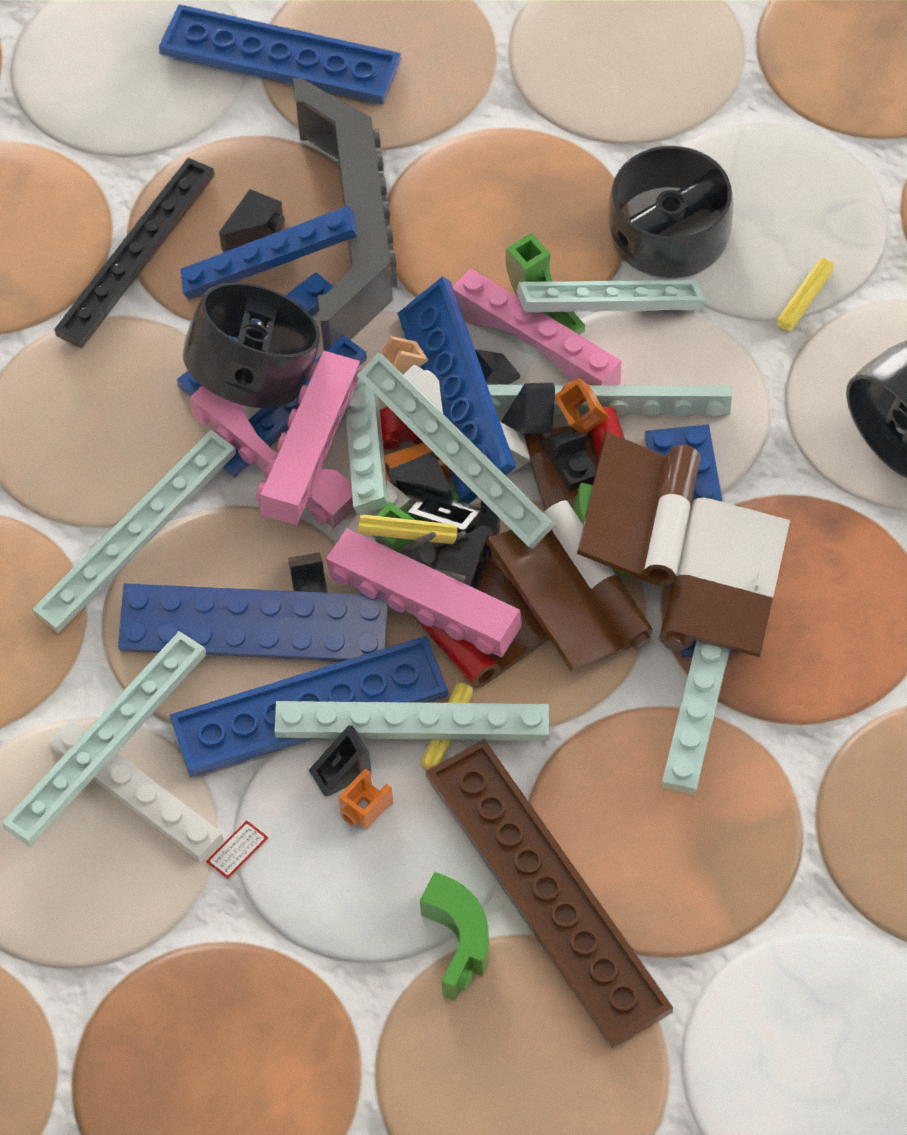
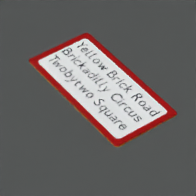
(237, 849)

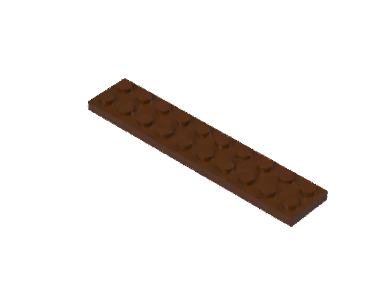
(549, 893)

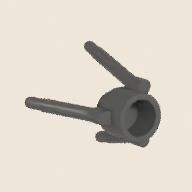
(424, 552)

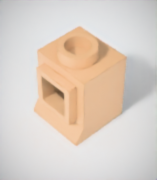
(403, 353)

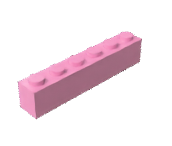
(308, 438)
(424, 593)

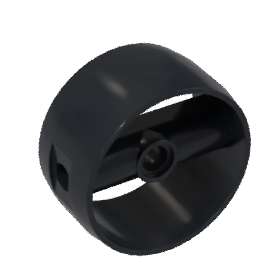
(645, 237)
(243, 367)
(879, 405)

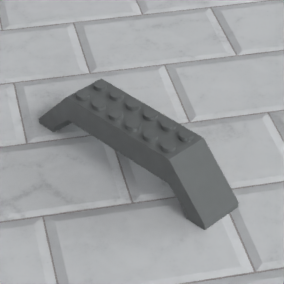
(351, 140)

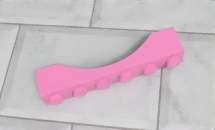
(493, 306)
(332, 492)

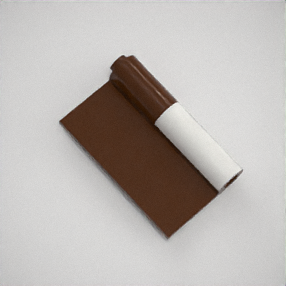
(639, 509)

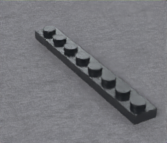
(134, 253)

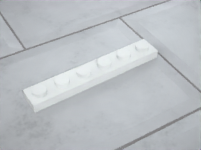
(147, 798)

